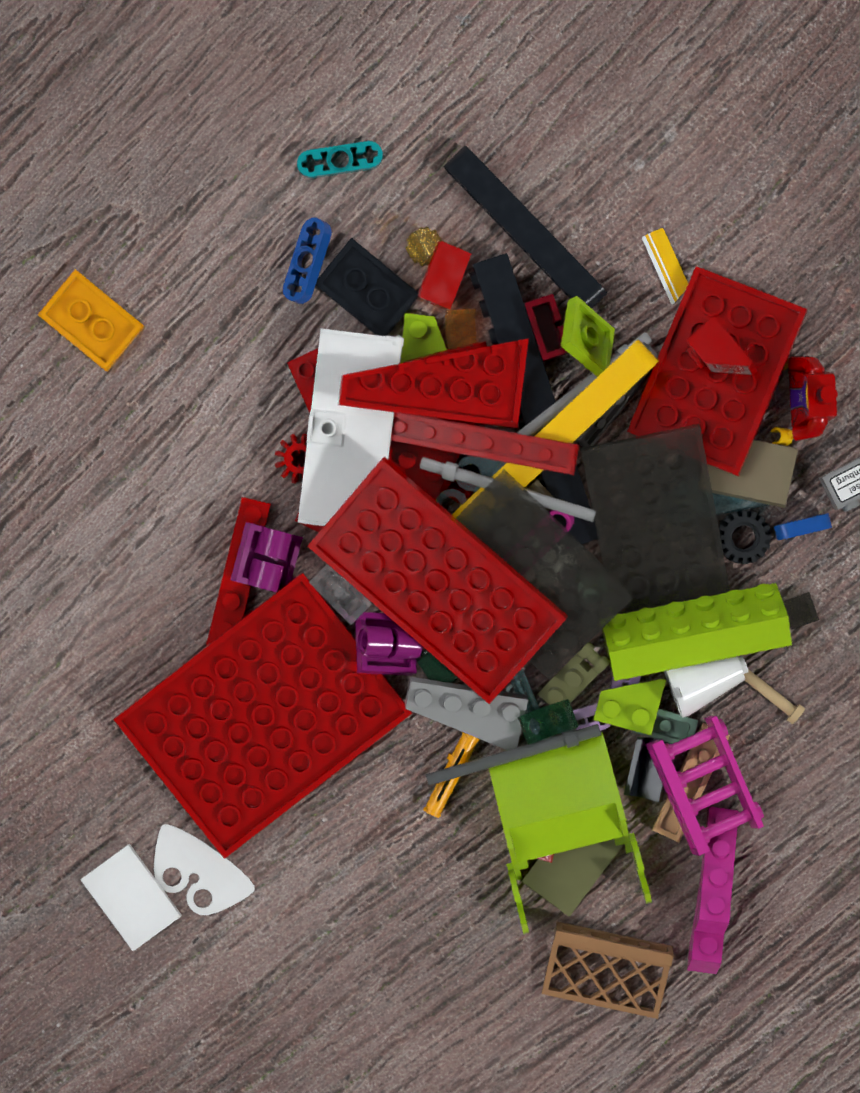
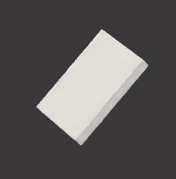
(131, 897)

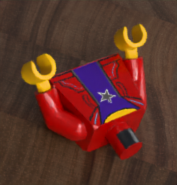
(811, 399)

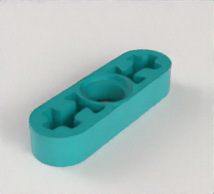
(349, 168)

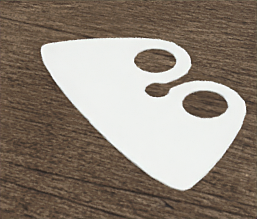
(190, 855)

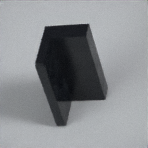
(643, 777)

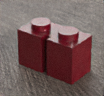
(543, 316)

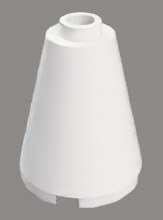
(702, 683)

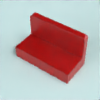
(444, 275)

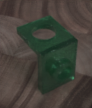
(551, 719)

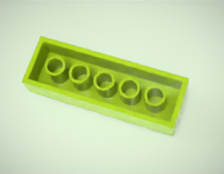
(696, 631)

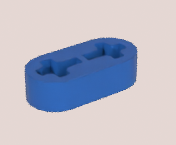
(802, 526)

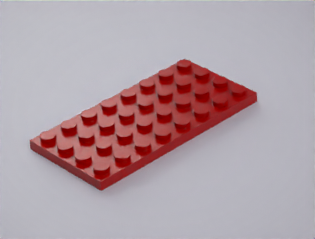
(437, 580)

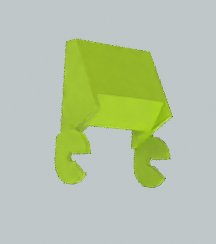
(560, 805)

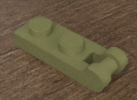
(574, 676)

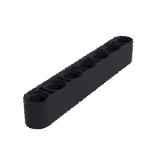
(524, 227)

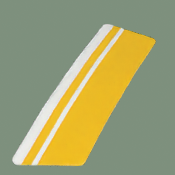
(666, 264)

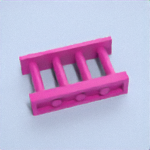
(675, 782)

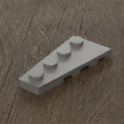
(468, 712)

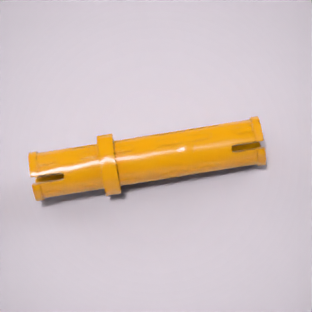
(434, 805)

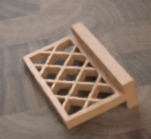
(617, 947)

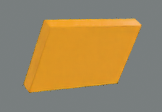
(91, 320)

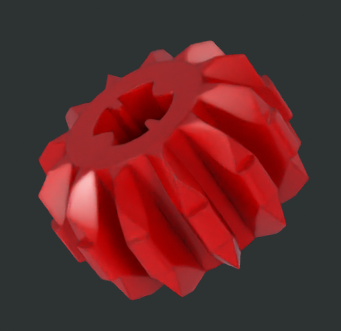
(289, 458)

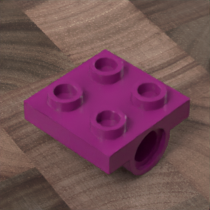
(266, 557)
(384, 646)

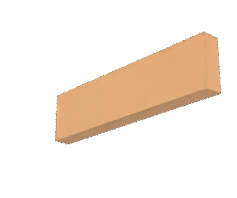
(666, 821)

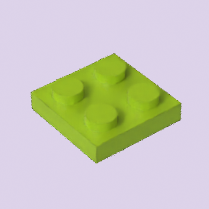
(587, 336)

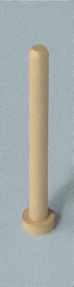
(773, 696)

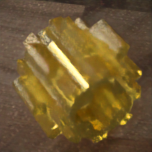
(422, 245)

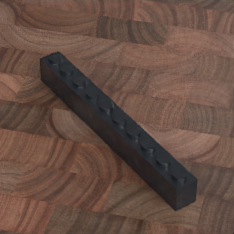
(511, 323)

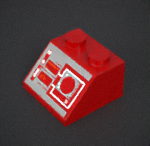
(718, 351)

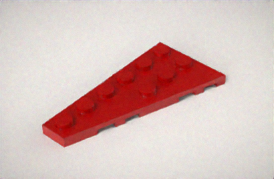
(459, 386)

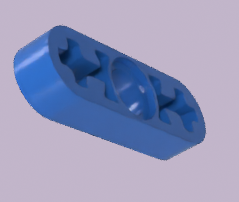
(321, 242)

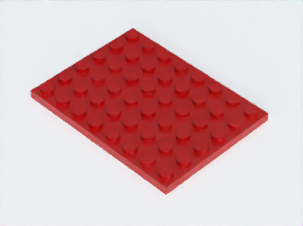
(262, 716)

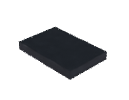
(367, 289)

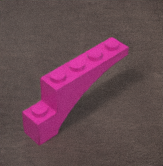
(713, 898)

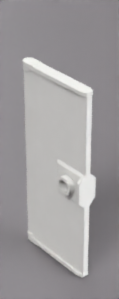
(342, 439)

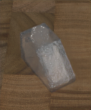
(340, 594)

